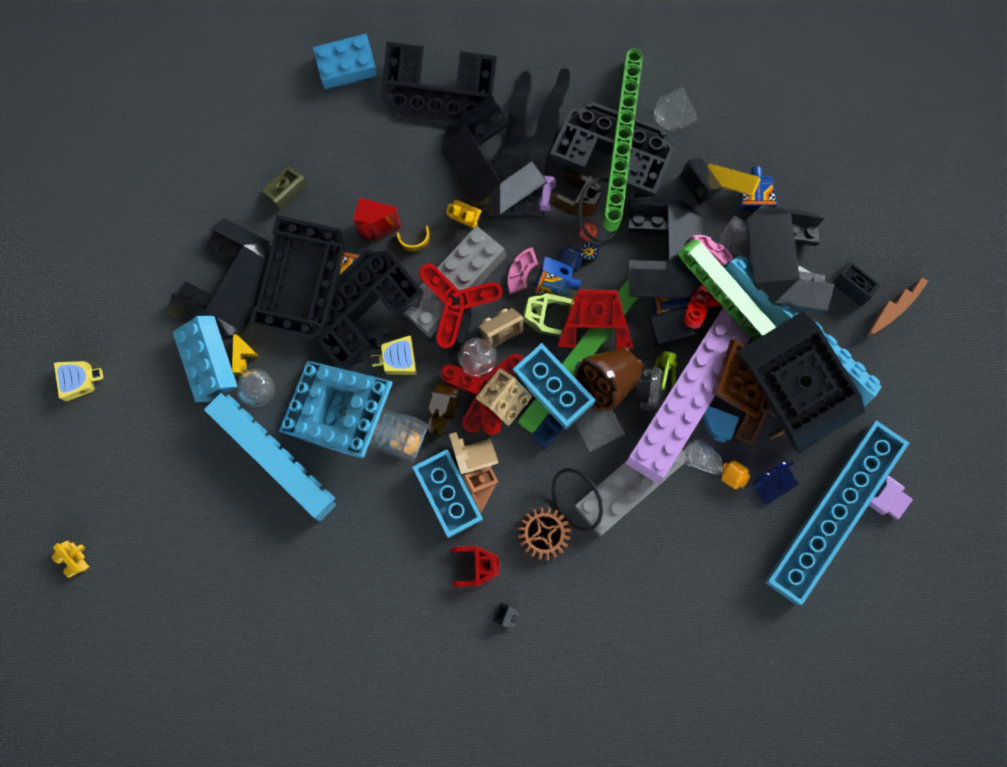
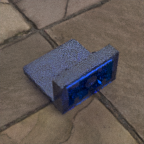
(774, 485)

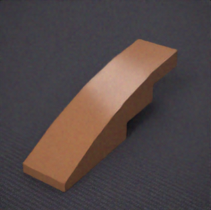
(892, 310)

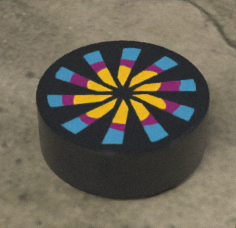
(589, 252)

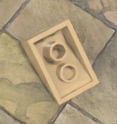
(502, 327)

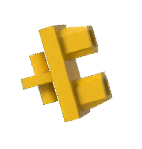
(463, 213)
(71, 556)

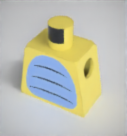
(397, 357)
(75, 379)

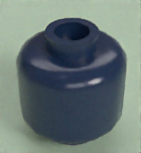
(570, 256)

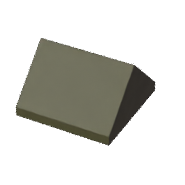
(285, 188)

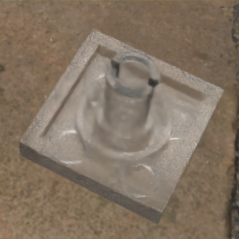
(598, 428)

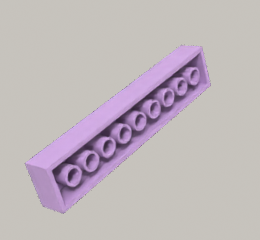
(685, 402)

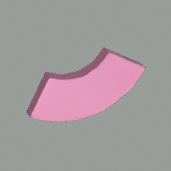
(717, 250)
(520, 269)

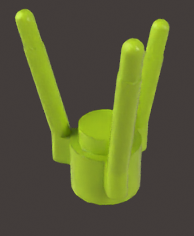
(667, 362)

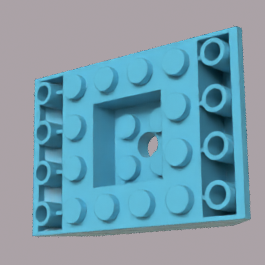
(320, 404)

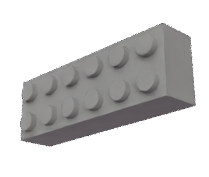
(465, 268)
(620, 495)

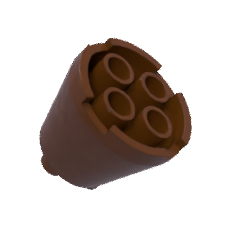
(609, 376)

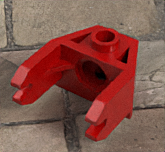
(482, 558)

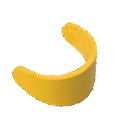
(415, 248)

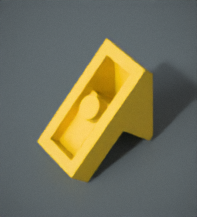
(240, 350)

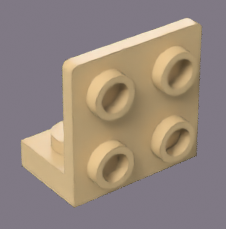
(504, 396)
(474, 455)

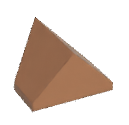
(481, 485)

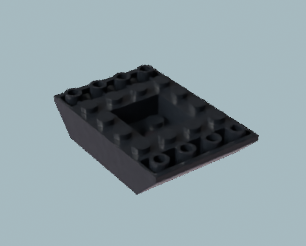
(778, 363)

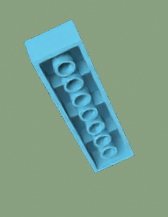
(268, 454)

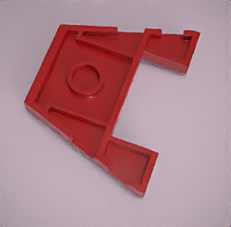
(596, 310)

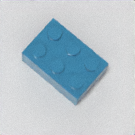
(345, 61)

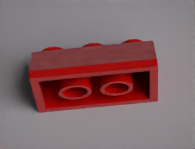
(375, 219)

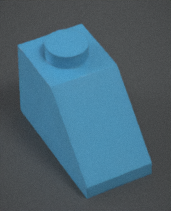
(719, 424)

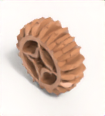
(560, 526)

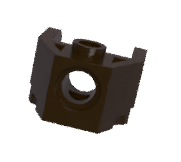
(590, 199)
(442, 406)

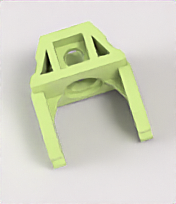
(539, 304)

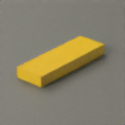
(735, 180)

